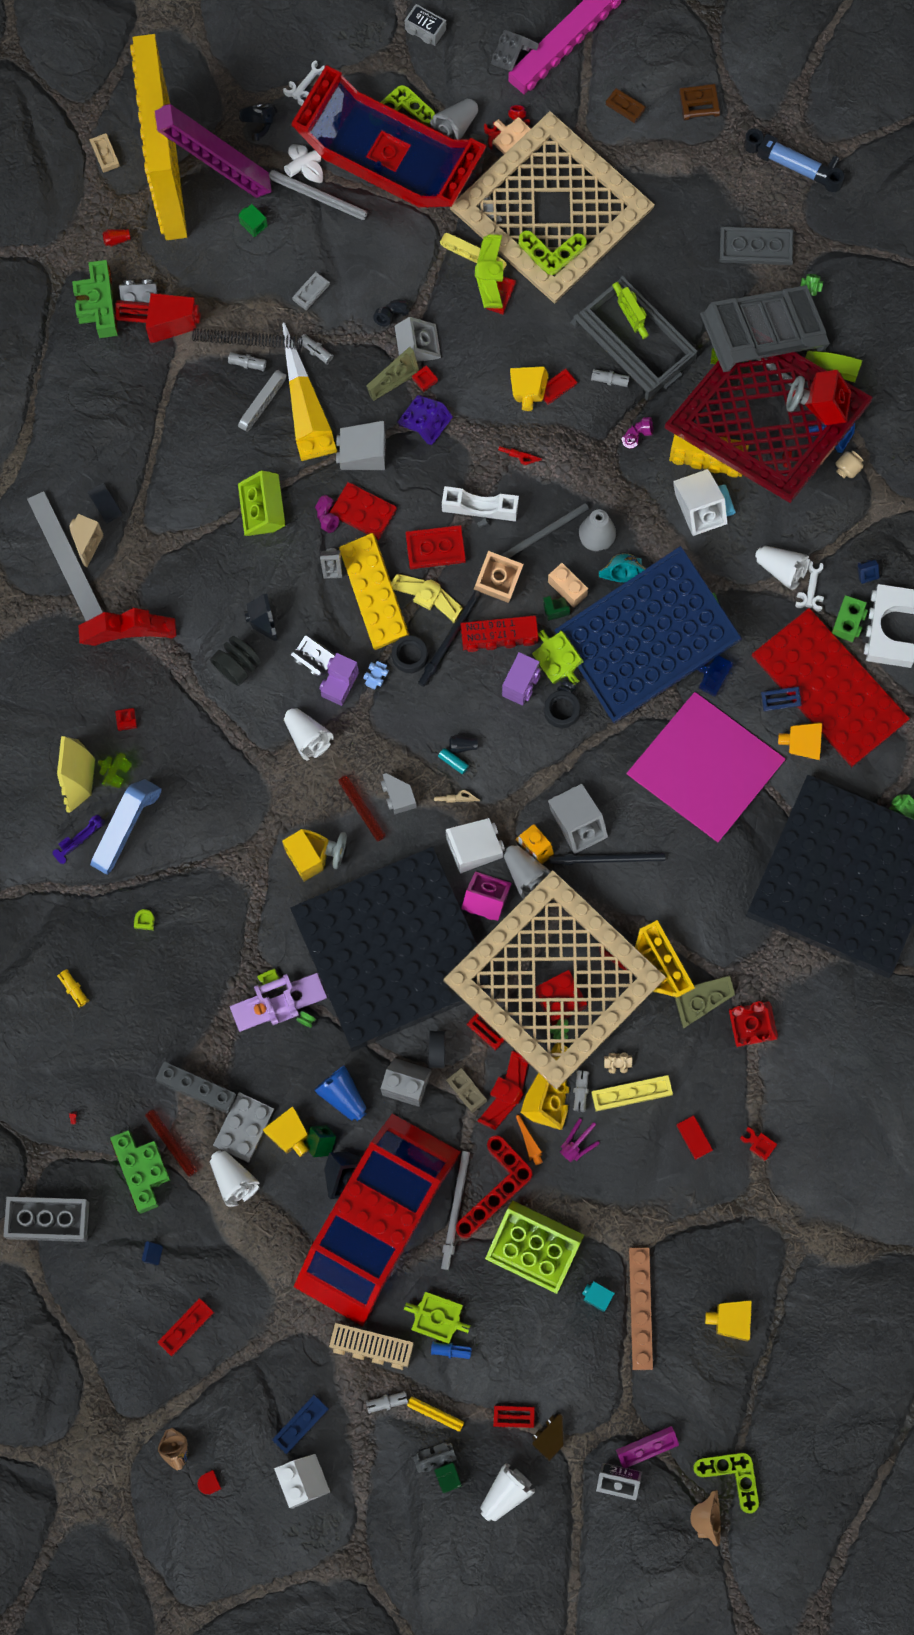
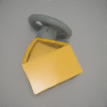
(310, 849)

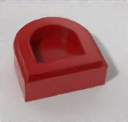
(209, 1483)

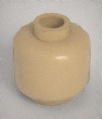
(849, 464)

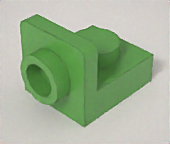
(903, 805)

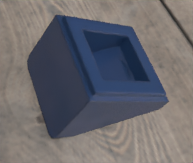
(152, 1253)

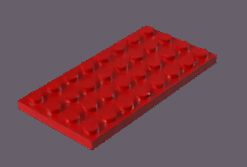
(832, 687)

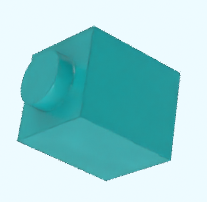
(597, 1296)

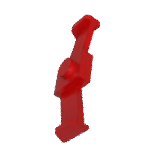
(507, 1092)

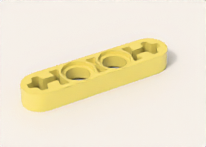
(463, 248)

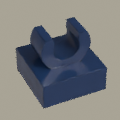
(868, 571)

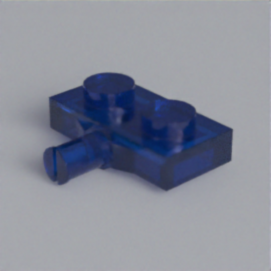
(714, 675)

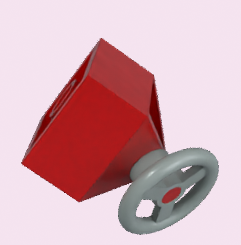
(826, 398)

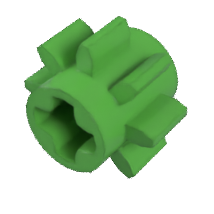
(813, 283)

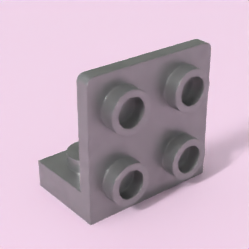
(509, 49)

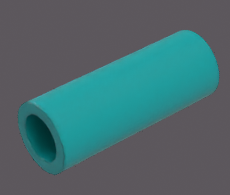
(453, 761)

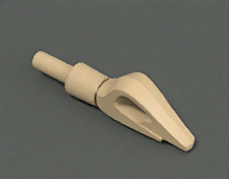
(457, 798)

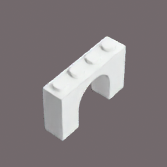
(880, 647)

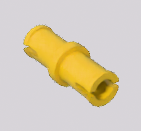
(73, 988)

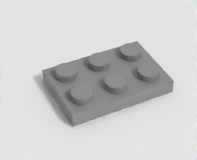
(243, 1127)

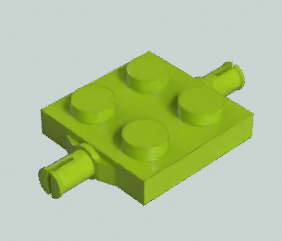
(632, 311)
(558, 657)
(437, 1317)

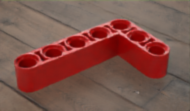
(498, 1191)

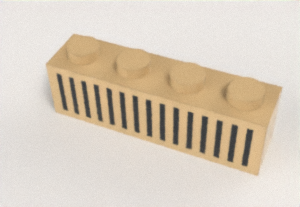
(371, 1345)

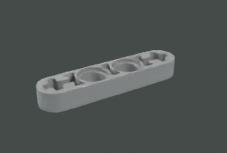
(262, 400)

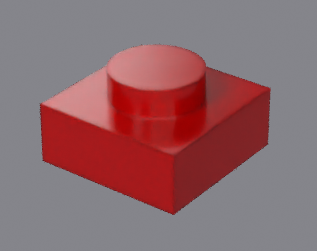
(425, 378)

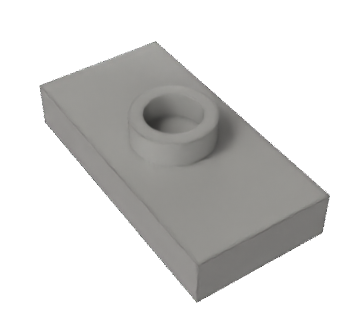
(311, 291)

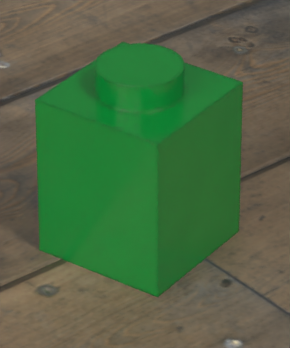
(252, 220)

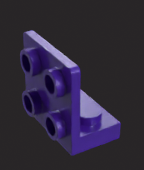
(426, 417)

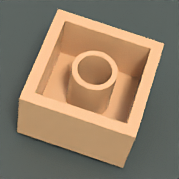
(498, 576)

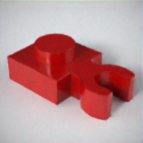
(761, 1145)

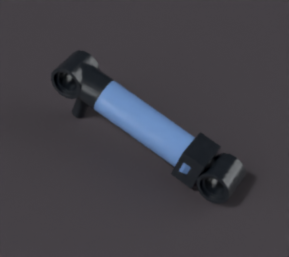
(770, 149)

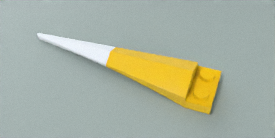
(310, 424)

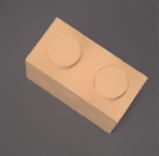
(567, 585)

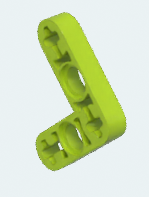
(406, 101)
(552, 257)
(740, 1473)

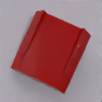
(753, 1023)

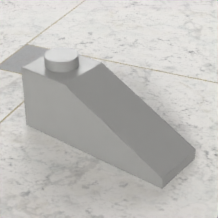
(331, 563)

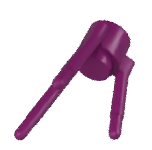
(570, 1151)

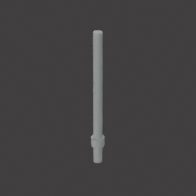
(448, 1248)

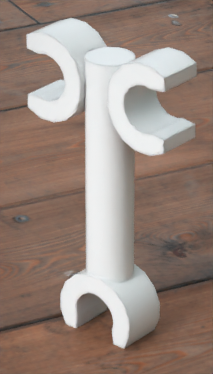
(298, 93)
(809, 600)

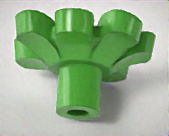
(557, 1032)

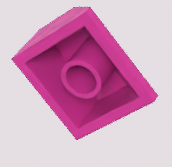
(486, 896)

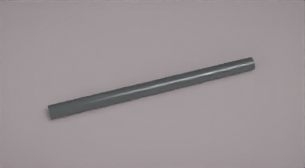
(545, 531)

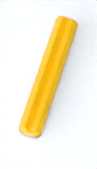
(435, 1414)

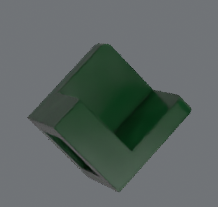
(555, 608)
(320, 1141)
(448, 1478)

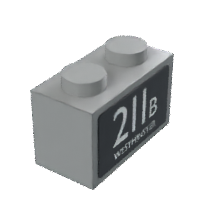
(425, 25)
(619, 1481)

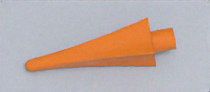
(532, 1148)

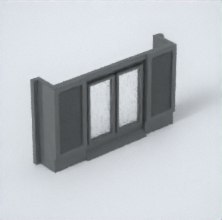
(764, 326)

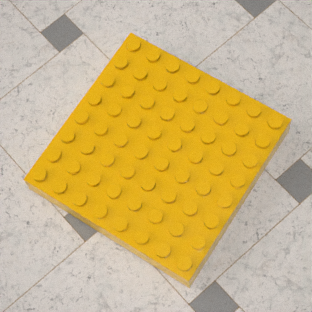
(159, 151)

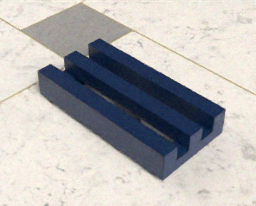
(783, 706)

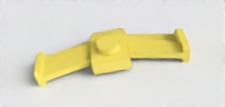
(428, 594)

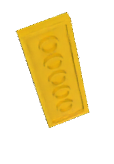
(373, 591)

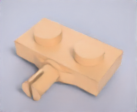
(509, 134)

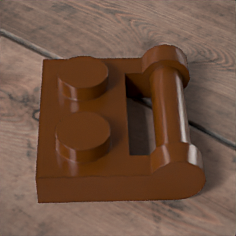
(697, 97)

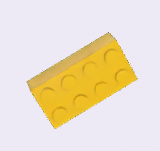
(687, 454)

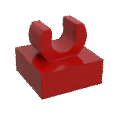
(126, 719)

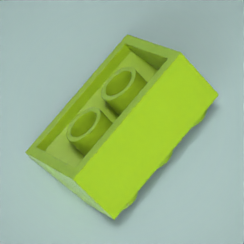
(261, 503)

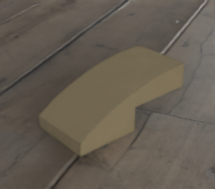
(466, 1090)

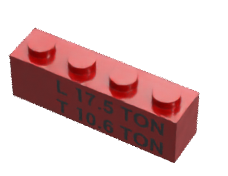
(499, 633)

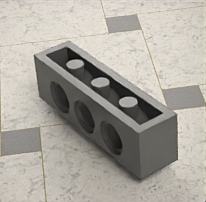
(196, 1087)

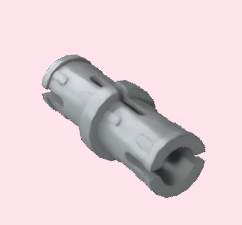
(316, 349)
(247, 361)
(610, 378)
(581, 1091)
(387, 1402)

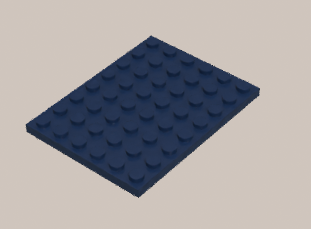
(649, 634)

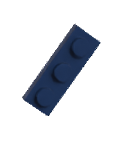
(300, 1424)

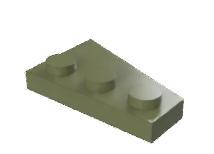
(394, 375)
(703, 999)

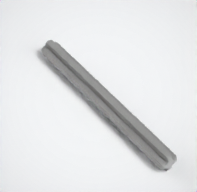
(318, 195)

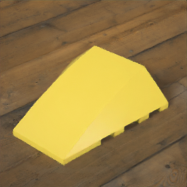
(75, 772)

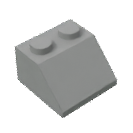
(420, 337)

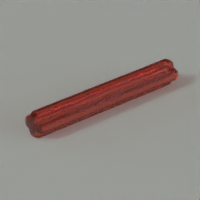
(361, 808)
(171, 1143)

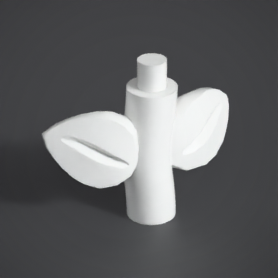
(304, 161)

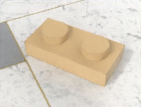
(104, 152)

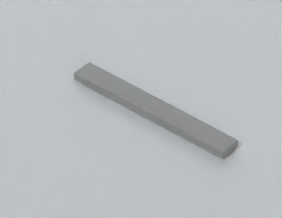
(65, 556)

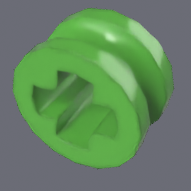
(306, 1019)

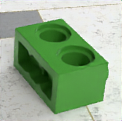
(845, 617)

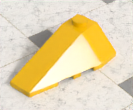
(545, 1103)

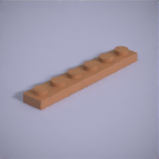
(640, 1309)

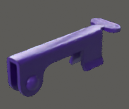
(69, 845)

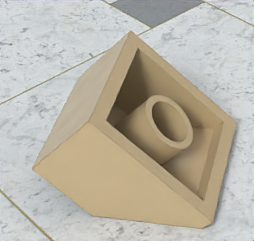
(87, 536)

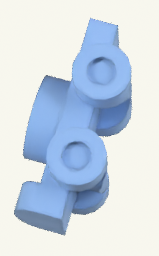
(375, 677)

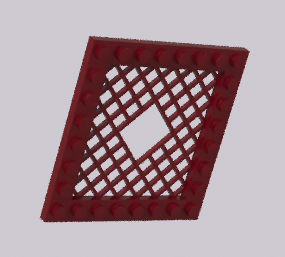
(786, 487)

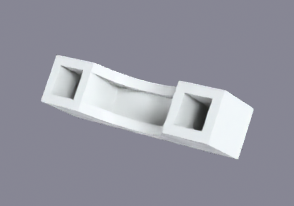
(497, 507)

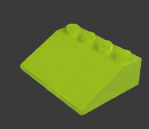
(534, 1247)

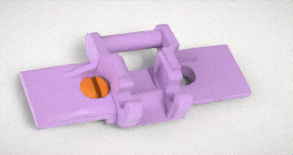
(280, 1008)

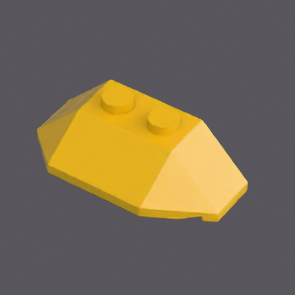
(659, 952)

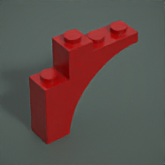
(128, 624)

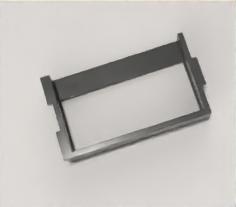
(623, 354)

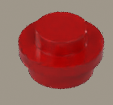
(516, 111)

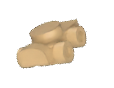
(620, 1061)

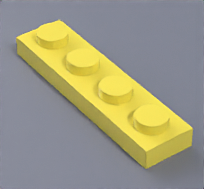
(632, 1093)

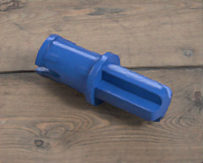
(451, 1350)

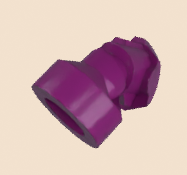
(631, 437)
(328, 521)

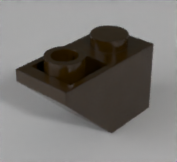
(551, 1439)

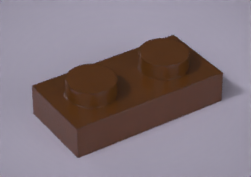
(625, 105)

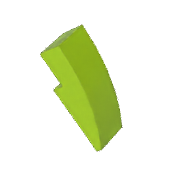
(845, 365)

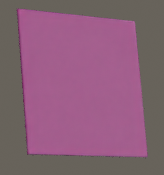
(706, 766)

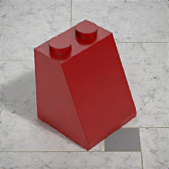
(171, 316)

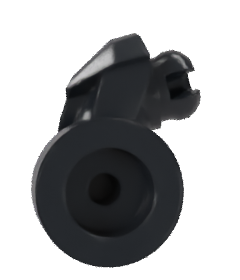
(384, 315)

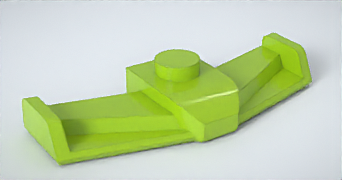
(489, 271)

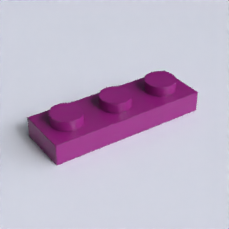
(647, 1447)

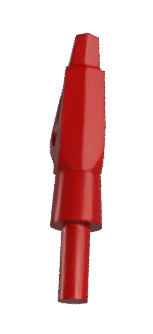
(521, 455)

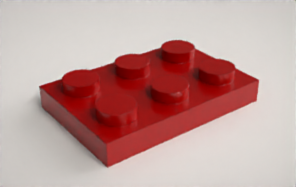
(363, 510)
(435, 547)

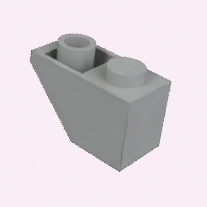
(400, 794)

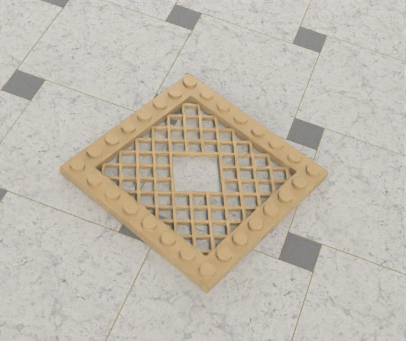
(551, 127)
(543, 1062)

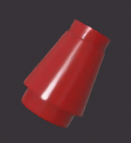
(115, 236)

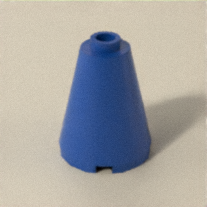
(342, 1094)

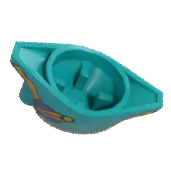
(622, 568)

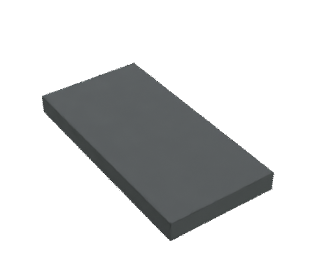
(756, 245)

